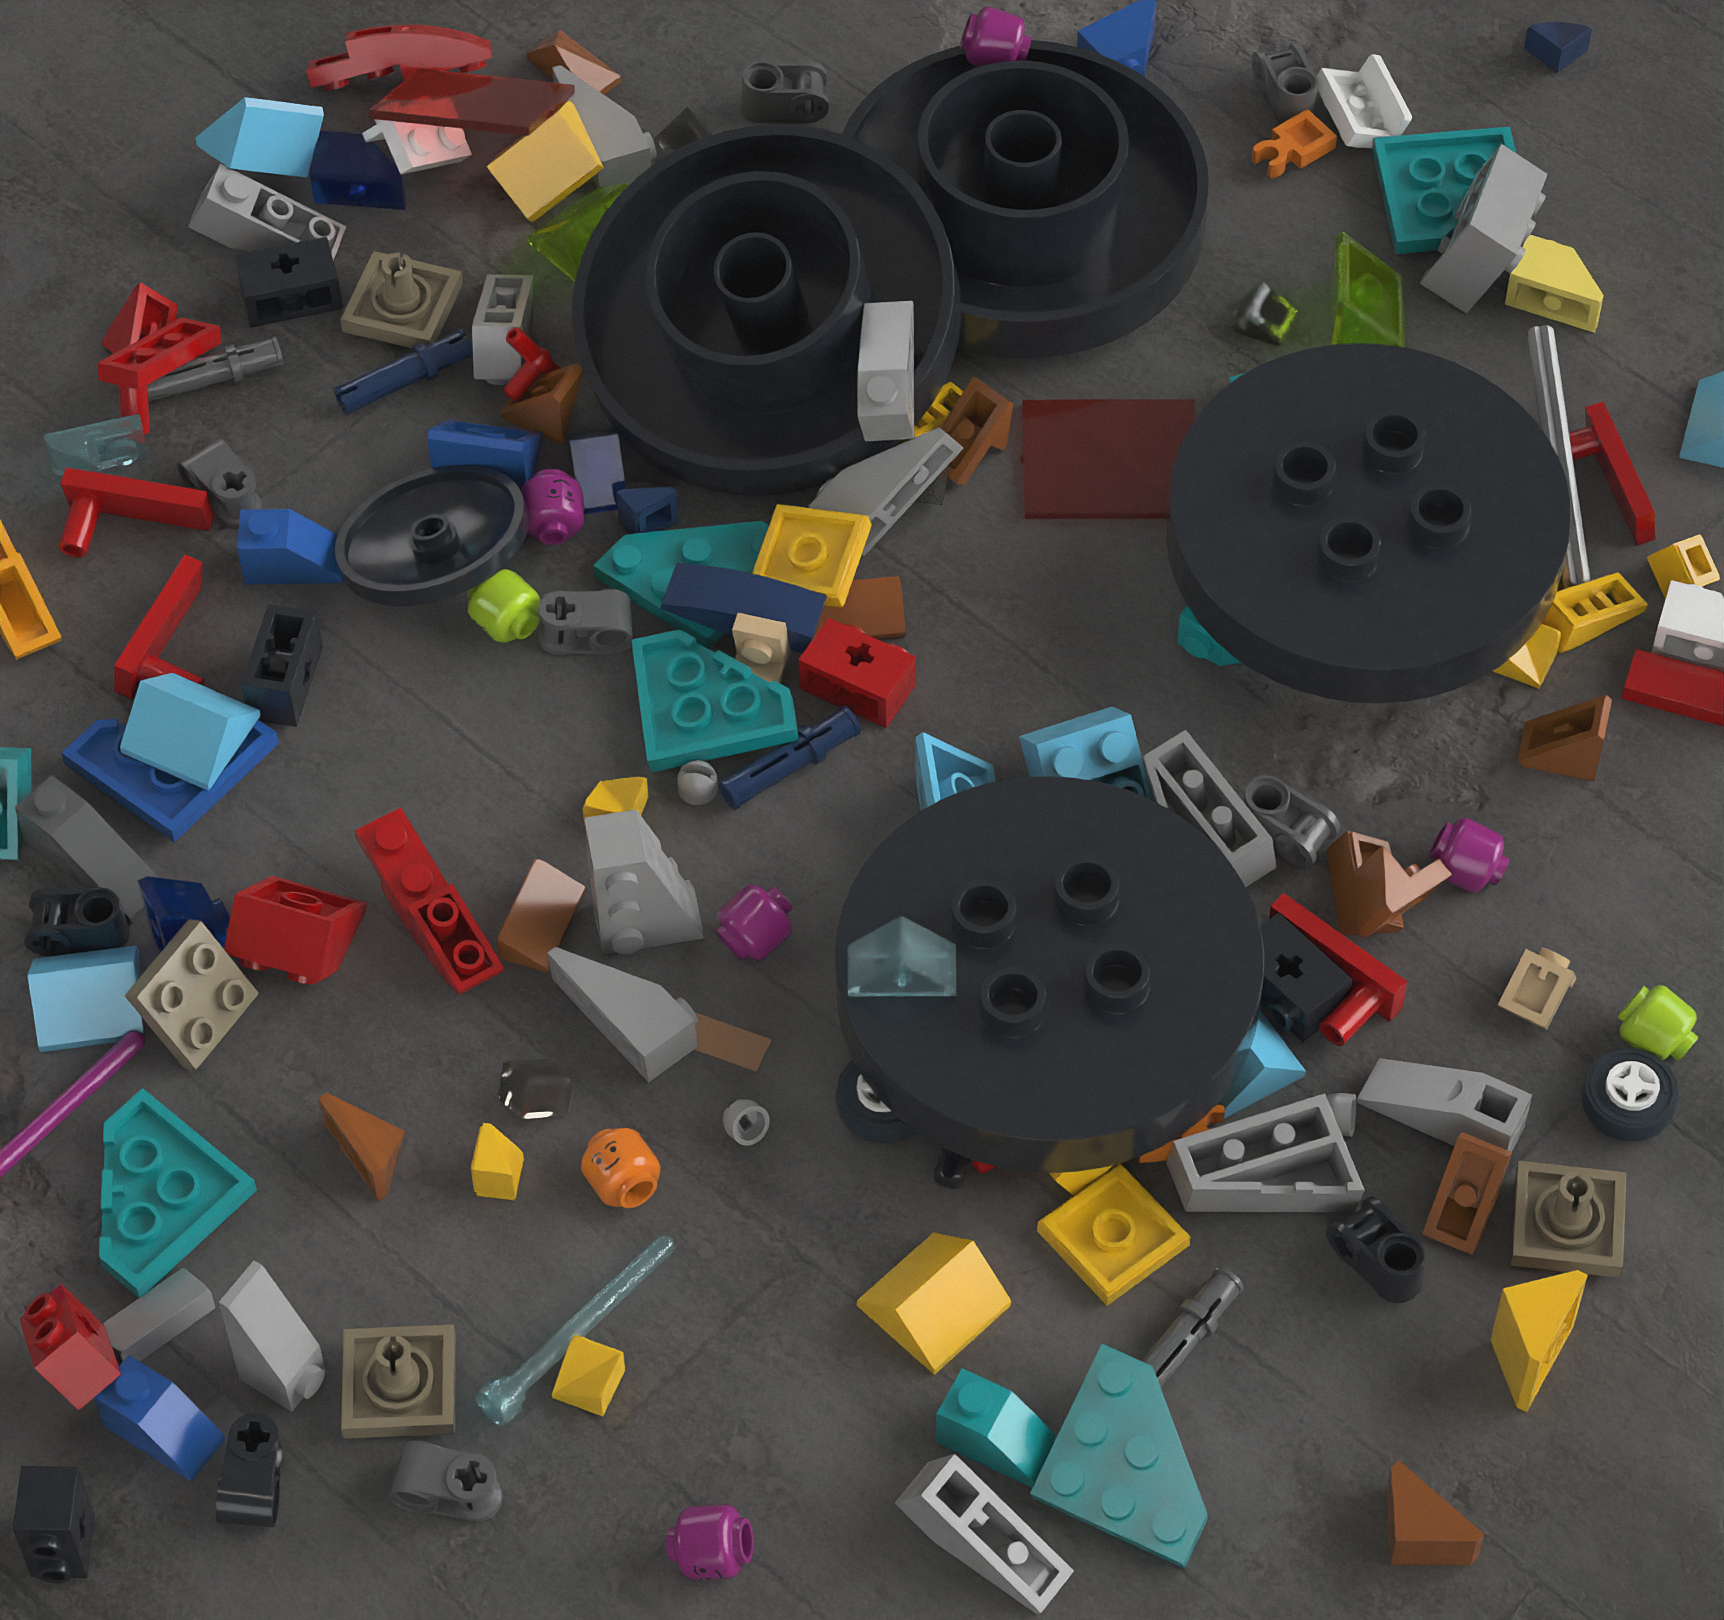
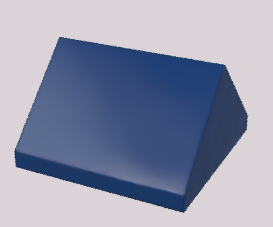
(490, 446)

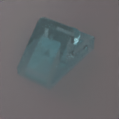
(97, 445)

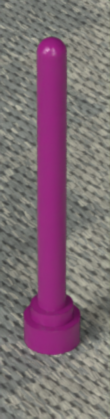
(70, 1100)

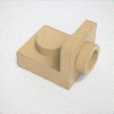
(762, 646)
(1537, 987)

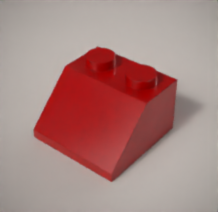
(292, 928)

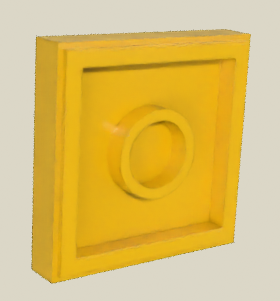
(814, 550)
(1113, 1234)

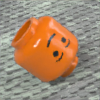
(620, 1167)

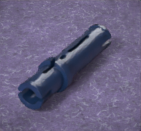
(404, 371)
(790, 757)

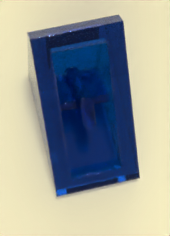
(597, 468)

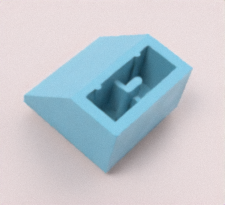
(1089, 748)

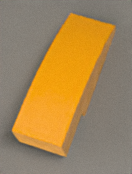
(23, 614)

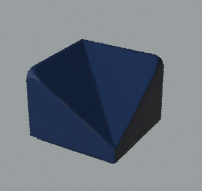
(1557, 42)
(647, 509)

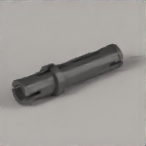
(217, 368)
(1194, 1321)

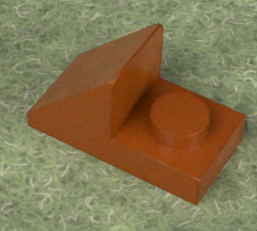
(977, 422)
(1389, 891)
(1467, 1193)

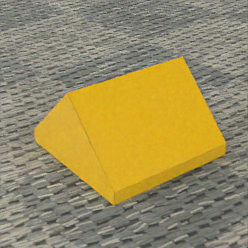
(547, 164)
(937, 1299)
(1532, 1329)

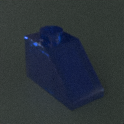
(354, 173)
(173, 902)

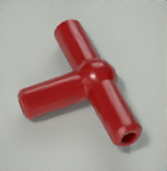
(537, 361)

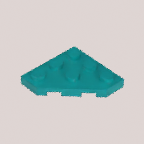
(1427, 179)
(645, 562)
(704, 703)
(160, 1192)
(1124, 1462)

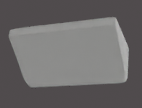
(158, 1316)

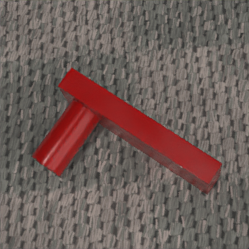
(153, 358)
(1603, 440)
(99, 493)
(141, 654)
(1676, 687)
(1373, 984)

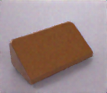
(872, 606)
(1343, 860)
(539, 916)

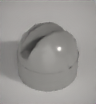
(697, 782)
(1344, 1110)
(754, 1114)

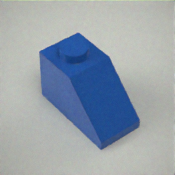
(1123, 35)
(285, 549)
(158, 1419)

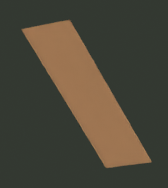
(730, 1043)

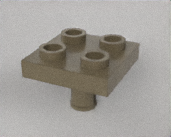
(401, 300)
(192, 994)
(1568, 1219)
(398, 1381)

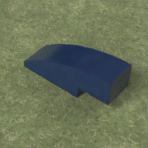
(718, 594)

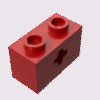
(857, 672)
(69, 1346)

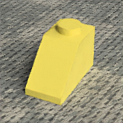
(1555, 285)

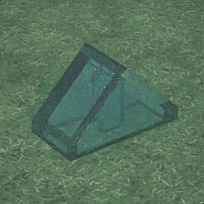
(901, 962)

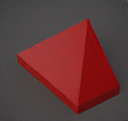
(140, 316)

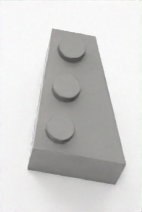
(1489, 230)
(1194, 789)
(636, 888)
(1268, 1164)

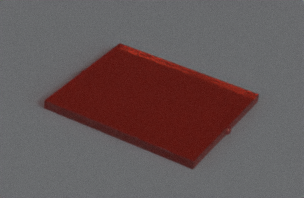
(472, 102)
(1101, 456)

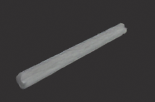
(1555, 426)

